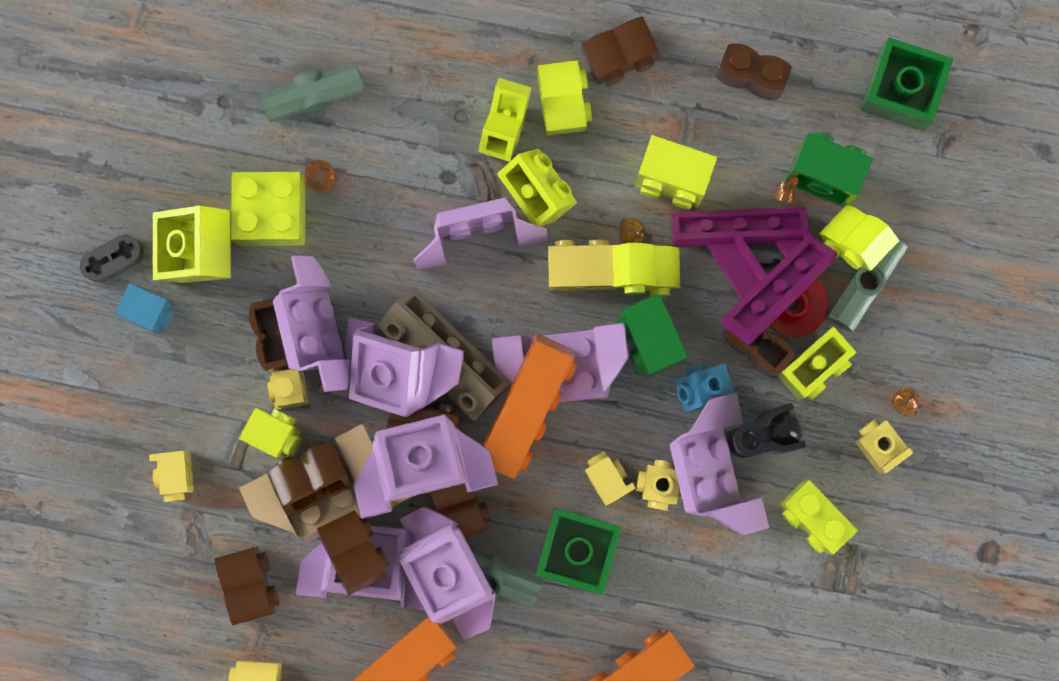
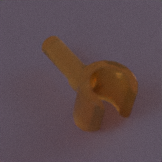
(786, 191)

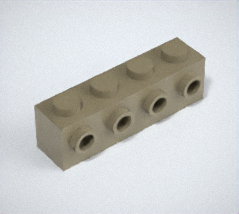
(420, 325)

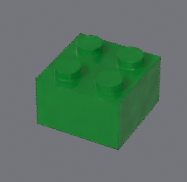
(906, 84)
(829, 169)
(651, 337)
(578, 551)

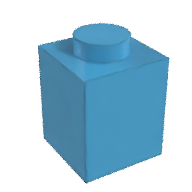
(145, 309)

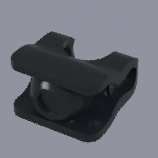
(772, 433)

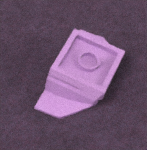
(487, 216)
(310, 326)
(597, 353)
(397, 374)
(418, 461)
(707, 471)
(446, 573)
(319, 576)

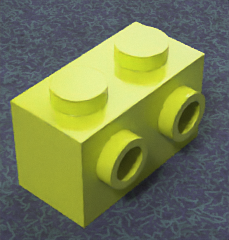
(537, 187)
(816, 363)
(273, 433)
(817, 517)

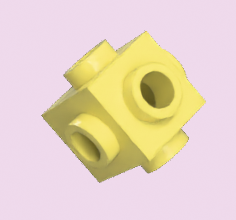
(647, 485)

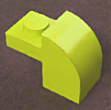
(505, 119)

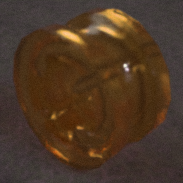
(309, 175)

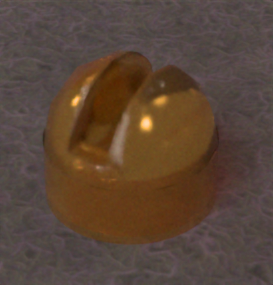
(631, 231)
(906, 401)

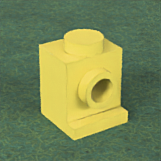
(288, 389)
(868, 443)
(173, 474)
(607, 478)

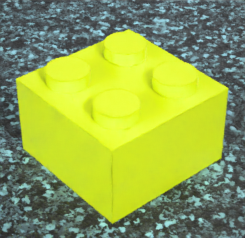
(675, 173)
(268, 209)
(191, 244)

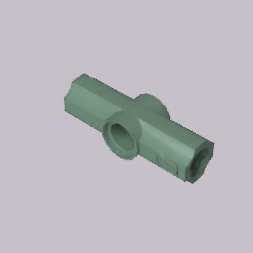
(312, 92)
(855, 299)
(509, 582)

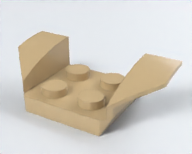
(266, 506)

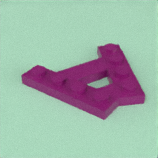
(761, 294)

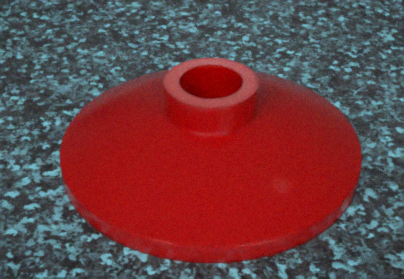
(808, 314)

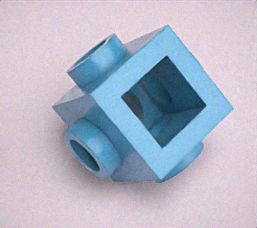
(703, 384)

